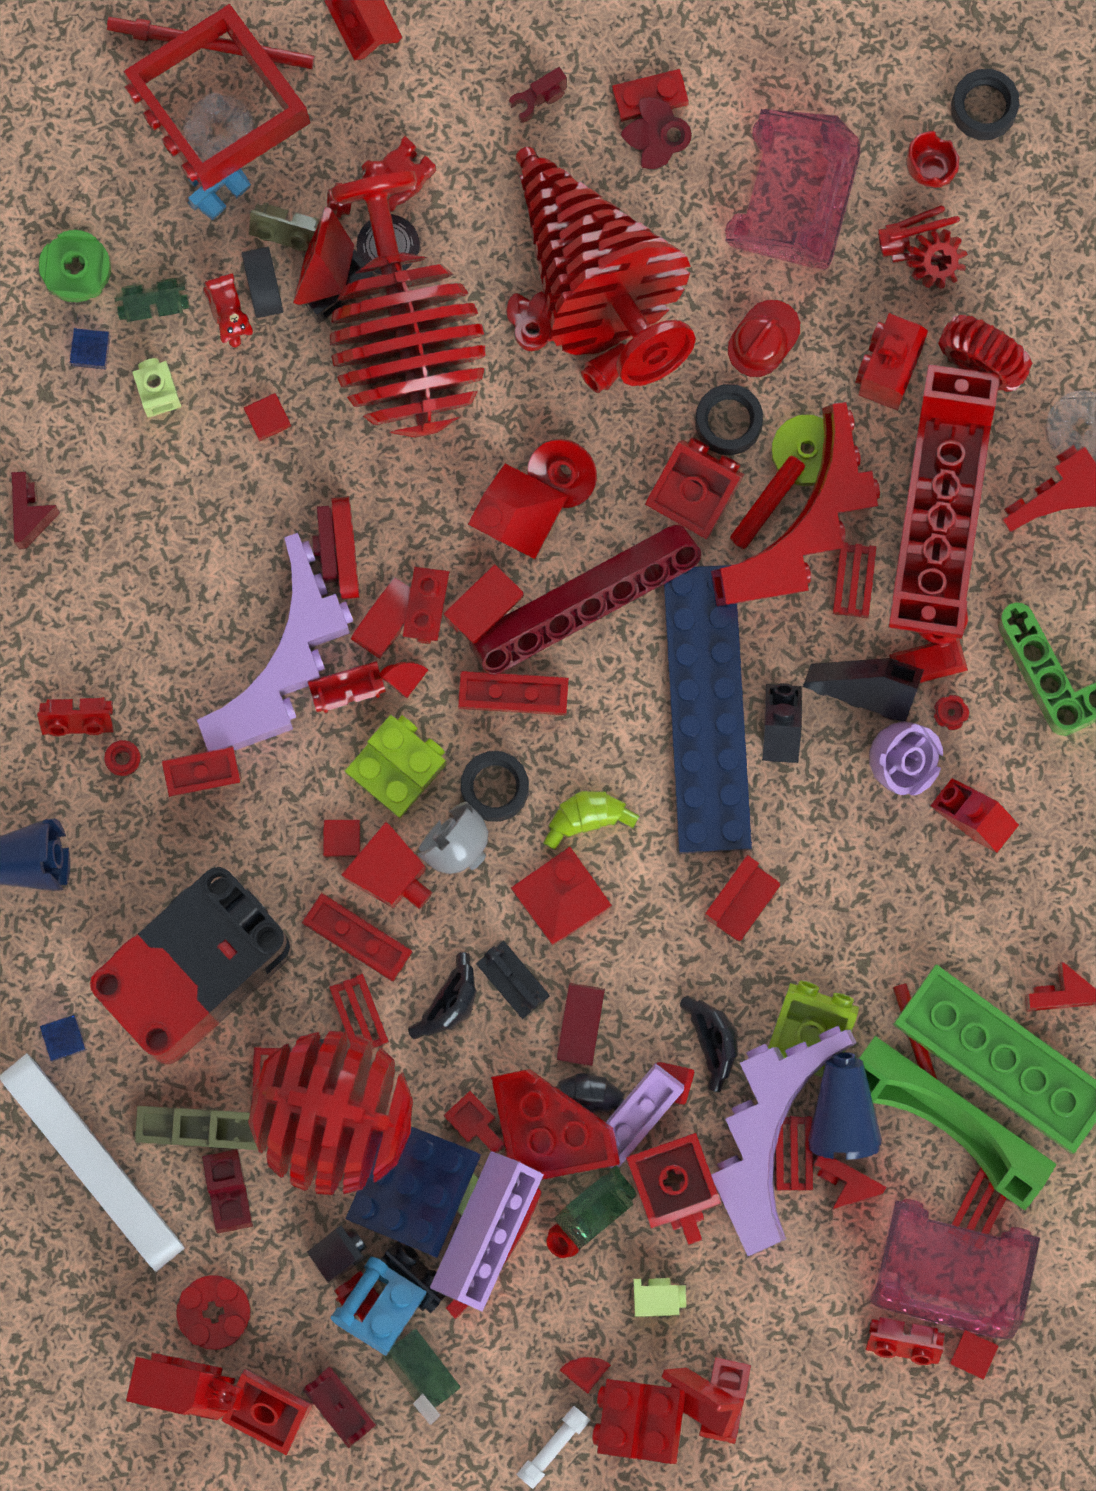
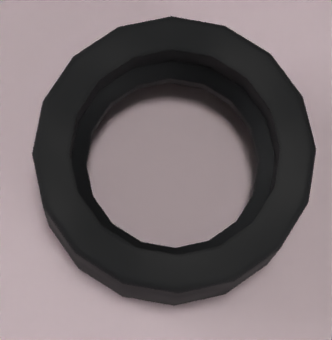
(990, 78)
(262, 282)
(741, 395)
(505, 760)

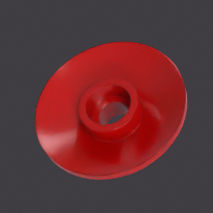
(546, 467)

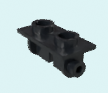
(512, 979)
(406, 1263)

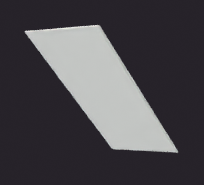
(426, 1409)

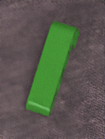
(1047, 666)

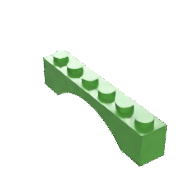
(1007, 1160)

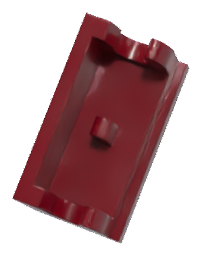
(339, 1407)

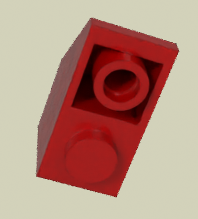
(975, 814)

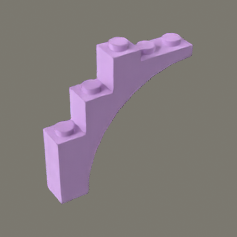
(311, 622)
(748, 1183)

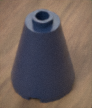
(35, 857)
(844, 1111)

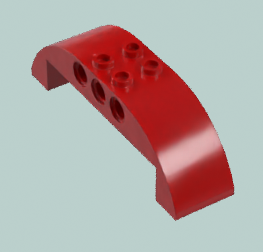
(943, 502)

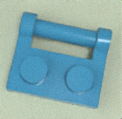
(388, 1314)

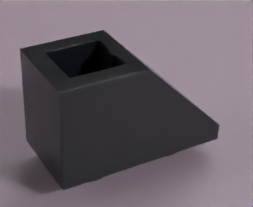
(782, 723)
(338, 1253)

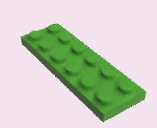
(1001, 1058)

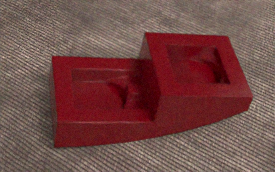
(580, 1024)
(227, 1191)

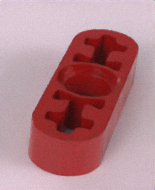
(345, 547)

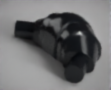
(452, 1002)
(716, 1037)
(592, 1092)

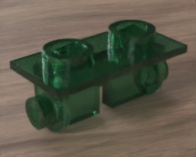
(138, 300)

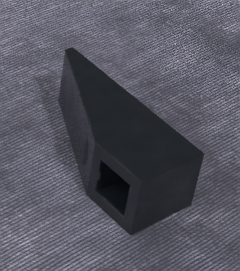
(870, 684)

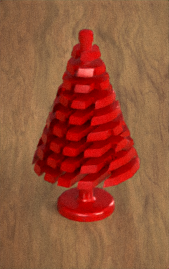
(604, 275)

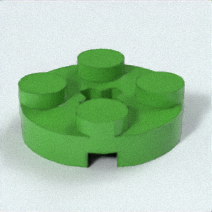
(87, 282)

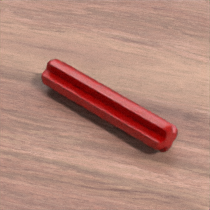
(767, 502)

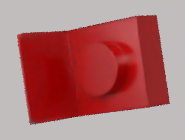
(1074, 992)
(857, 1185)

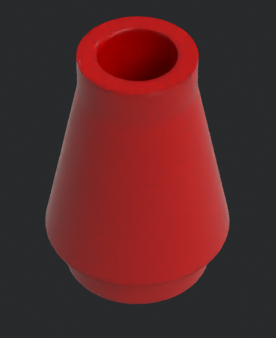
(601, 371)

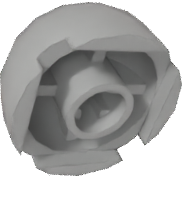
(456, 842)

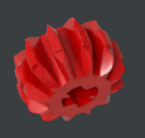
(950, 256)

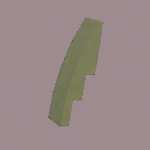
(194, 1127)

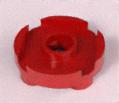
(231, 1324)

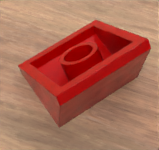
(325, 261)
(268, 1412)

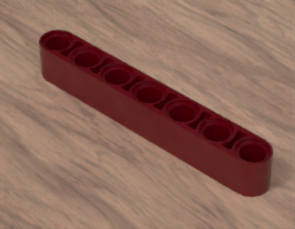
(586, 598)

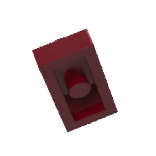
(27, 519)

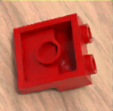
(695, 487)
(639, 1421)

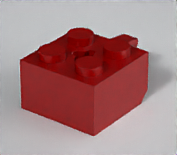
(894, 357)
(663, 1204)
(183, 1387)

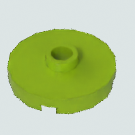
(790, 438)

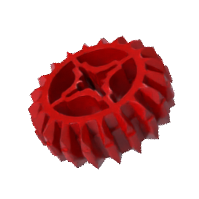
(983, 348)

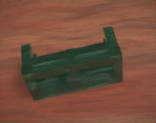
(596, 1207)
(421, 1369)

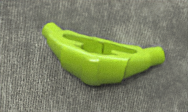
(586, 813)

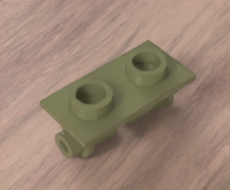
(270, 224)

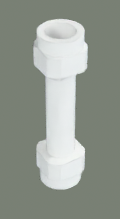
(532, 1471)

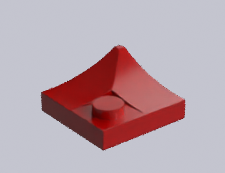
(561, 896)

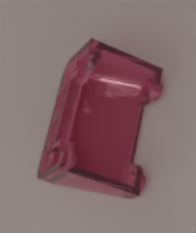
(798, 188)
(954, 1273)

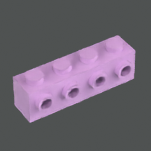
(486, 1231)

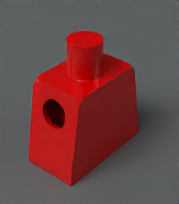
(388, 870)

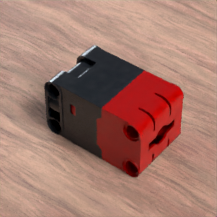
(191, 966)

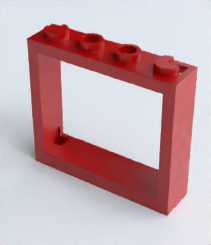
(249, 146)

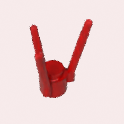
(895, 236)

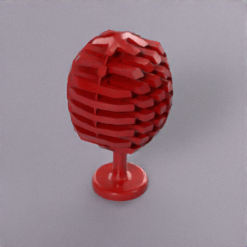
(402, 322)
(330, 1112)

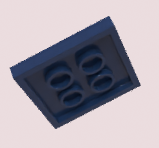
(419, 1194)

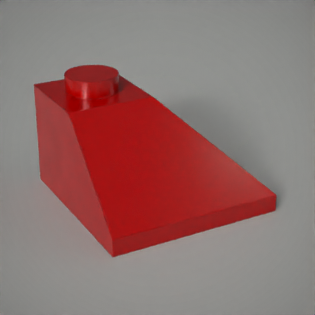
(518, 510)

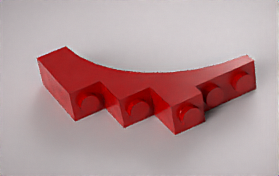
(1073, 489)
(816, 530)

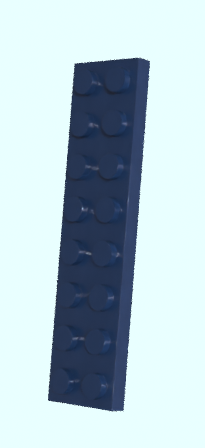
(706, 716)

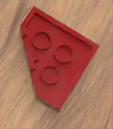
(550, 1128)

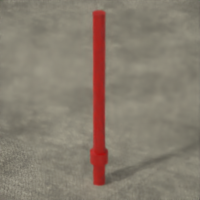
(143, 30)

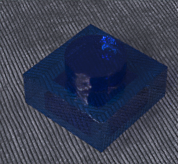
(90, 348)
(63, 1038)

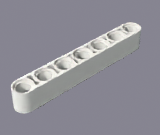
(91, 1162)

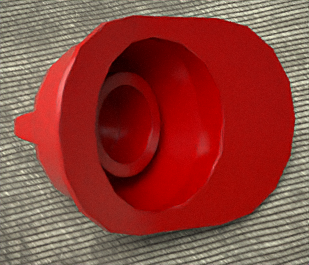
(764, 338)

